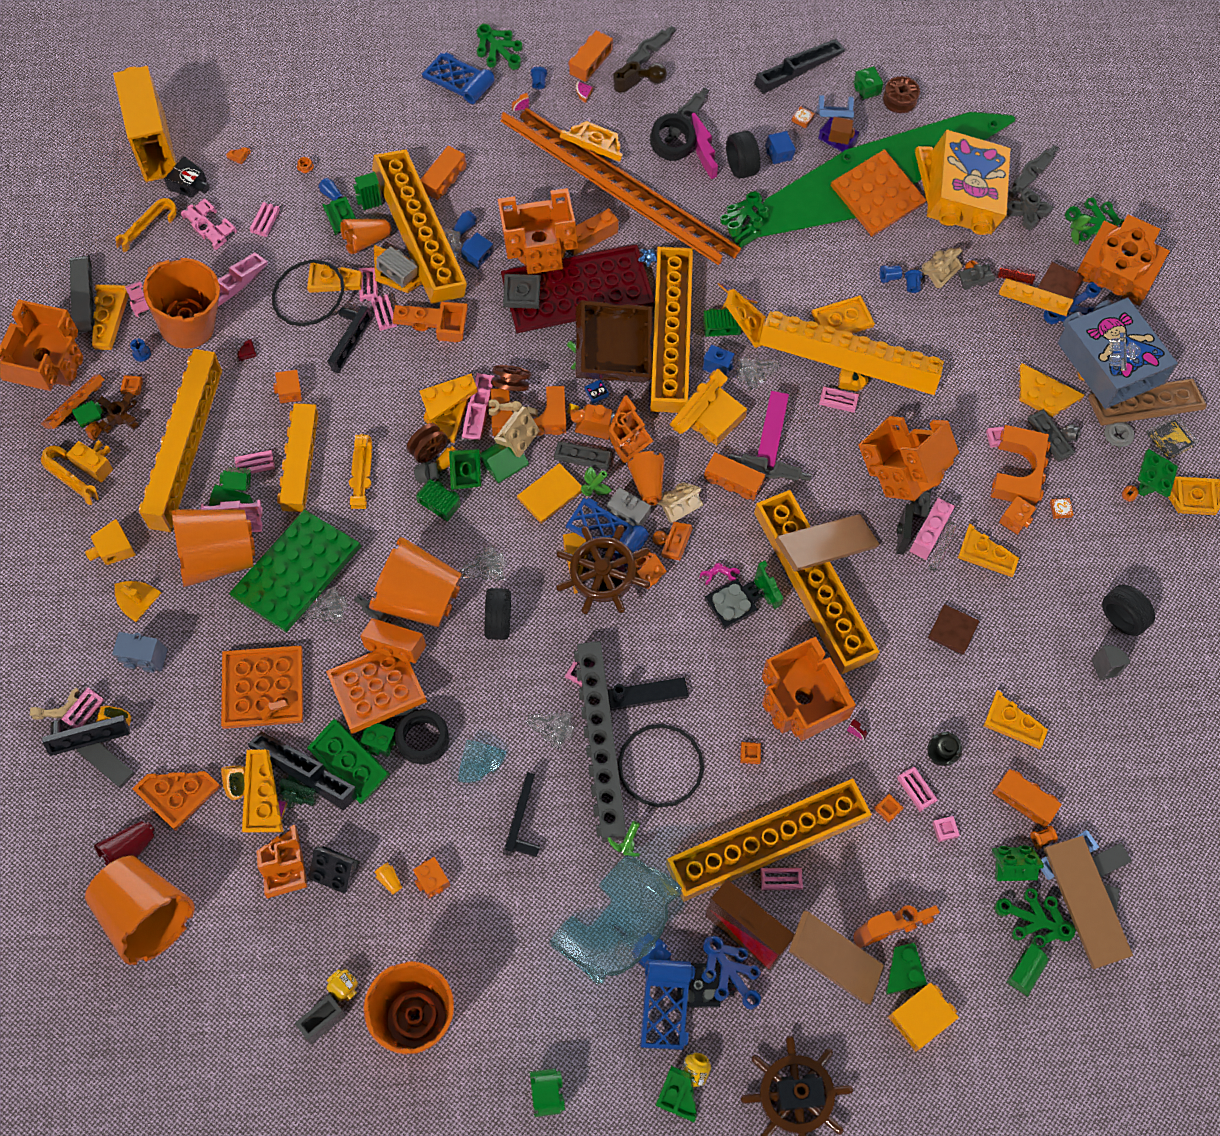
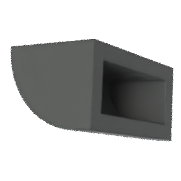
(1110, 662)
(320, 1019)

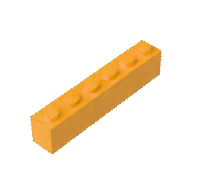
(299, 457)

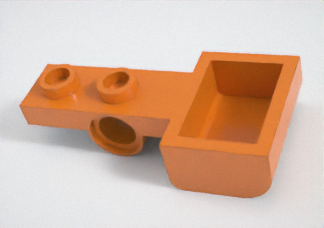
(447, 320)
(886, 924)

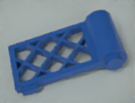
(474, 86)
(633, 537)
(672, 975)

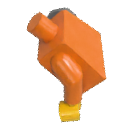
(591, 420)

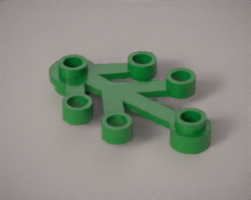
(486, 33)
(753, 199)
(1097, 220)
(1037, 919)

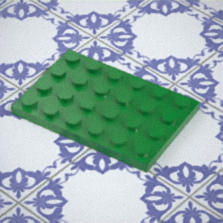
(295, 570)

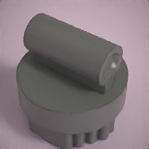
(426, 471)

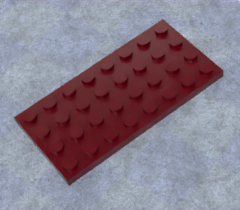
(600, 276)

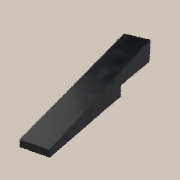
(797, 65)
(306, 770)

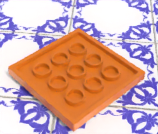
(878, 193)
(258, 678)
(375, 689)

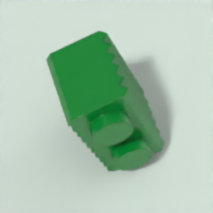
(368, 191)
(720, 323)
(88, 413)
(235, 478)
(438, 500)

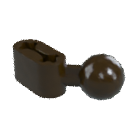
(631, 74)

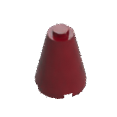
(125, 842)

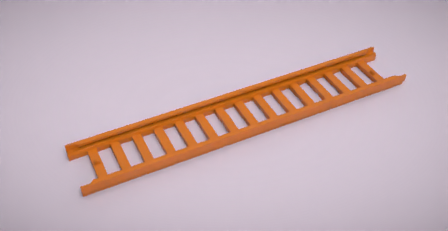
(625, 181)

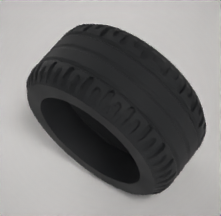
(676, 121)
(743, 154)
(1128, 610)
(497, 614)
(418, 717)

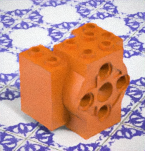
(539, 231)
(1120, 273)
(40, 347)
(908, 461)
(805, 673)

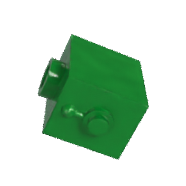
(868, 83)
(378, 739)

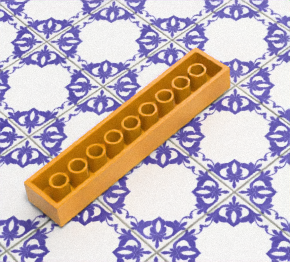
(419, 226)
(671, 329)
(851, 352)
(181, 440)
(819, 589)
(768, 839)

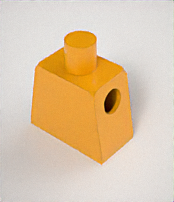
(110, 544)

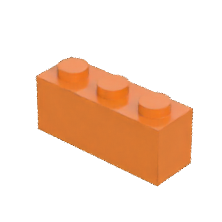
(590, 56)
(443, 172)
(595, 230)
(734, 476)
(393, 640)
(1027, 798)

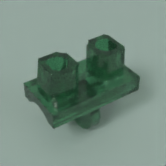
(296, 793)

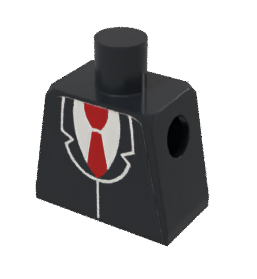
(186, 179)

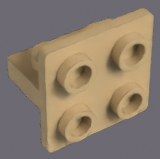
(942, 266)
(518, 432)
(680, 501)

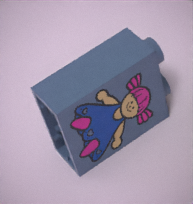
(1088, 349)

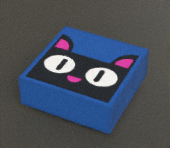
(596, 391)

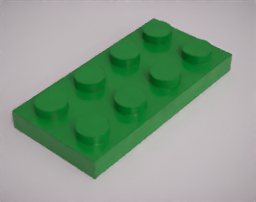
(348, 760)

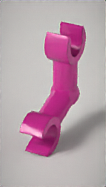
(718, 567)

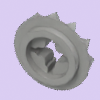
(1125, 439)

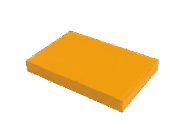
(845, 315)
(550, 493)

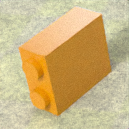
(720, 417)
(923, 1016)

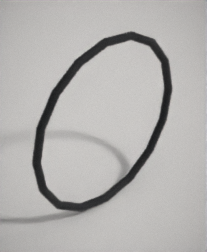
(323, 317)
(652, 803)

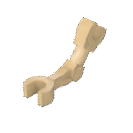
(514, 406)
(39, 713)

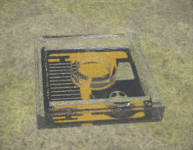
(1172, 437)

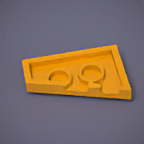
(325, 279)
(746, 315)
(444, 396)
(983, 552)
(1011, 721)

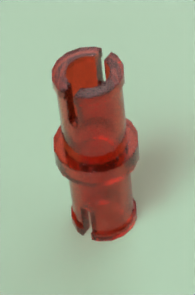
(1016, 275)

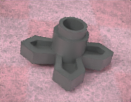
(1029, 208)

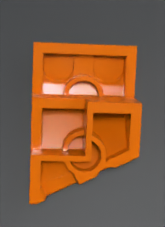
(627, 431)
(282, 864)

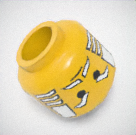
(342, 985)
(698, 1066)

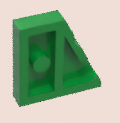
(768, 585)
(905, 970)
(678, 1094)

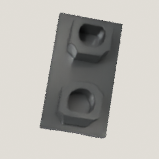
(976, 276)
(922, 504)

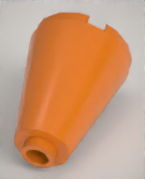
(363, 233)
(647, 474)

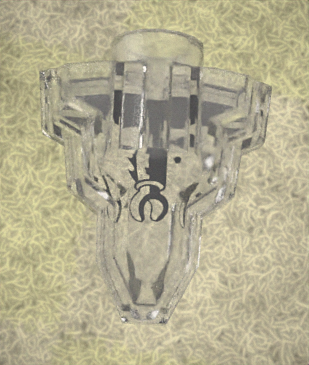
(755, 371)
(486, 565)
(328, 607)
(553, 727)

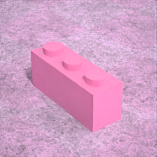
(932, 528)

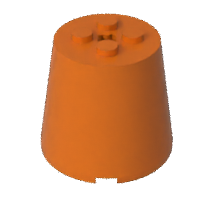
(183, 301)
(212, 543)
(416, 585)
(138, 909)
(404, 992)

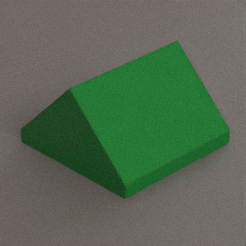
(502, 462)
(465, 468)

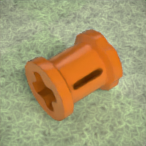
(1044, 837)

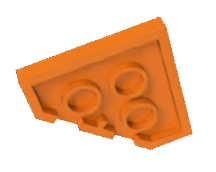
(176, 794)

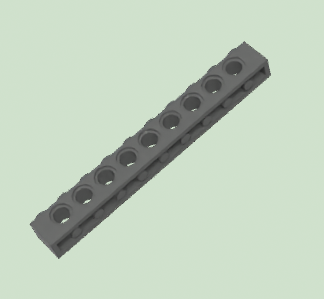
(593, 652)

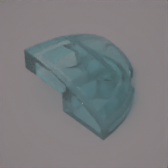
(478, 761)

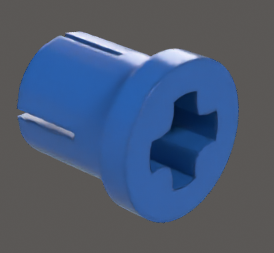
(538, 77)
(890, 273)
(913, 280)
(140, 350)

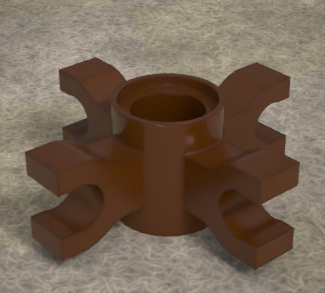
(115, 407)

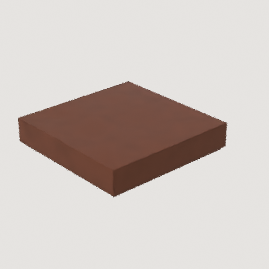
(1061, 281)
(953, 629)

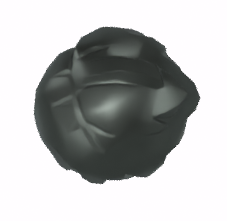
(944, 749)

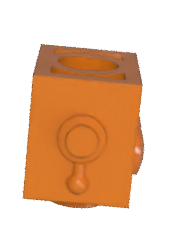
(287, 386)
(1018, 515)
(649, 568)
(430, 878)

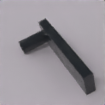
(359, 323)
(648, 693)
(64, 741)
(512, 843)

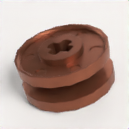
(901, 94)
(511, 378)
(426, 443)

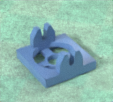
(829, 111)

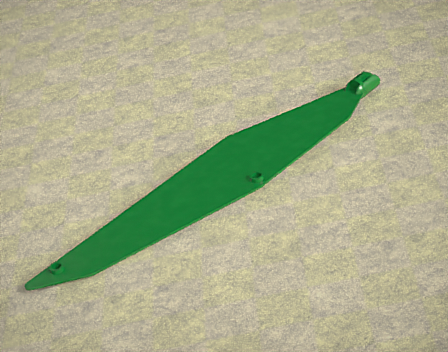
(814, 202)

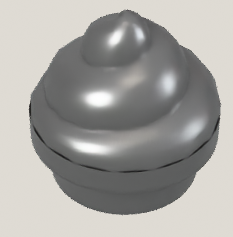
(1071, 432)

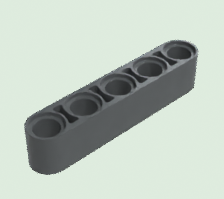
(81, 293)

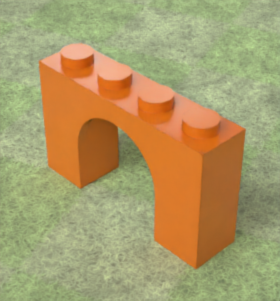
(549, 422)
(1033, 447)

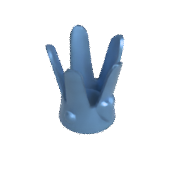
(649, 256)

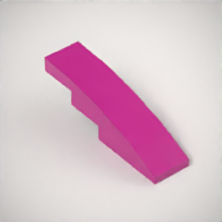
(703, 147)
(773, 426)

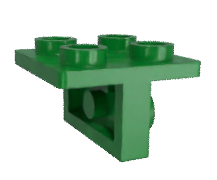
(1156, 474)
(1016, 863)

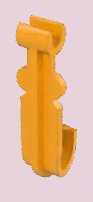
(138, 226)
(698, 402)
(361, 470)
(64, 475)

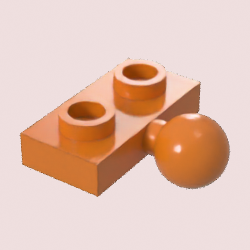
(675, 541)

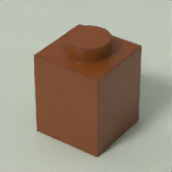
(841, 130)

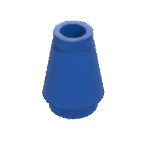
(329, 189)
(465, 222)

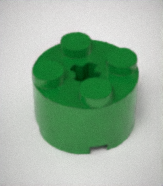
(545, 1092)

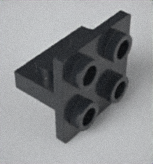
(332, 868)

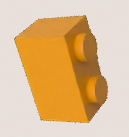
(91, 460)

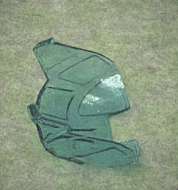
(637, 907)

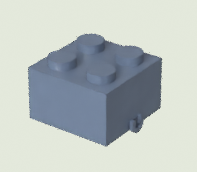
(139, 652)

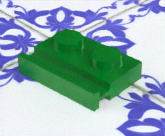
(337, 212)

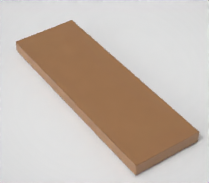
(1163, 400)
(826, 542)
(1088, 902)
(836, 957)

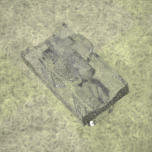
(1130, 351)

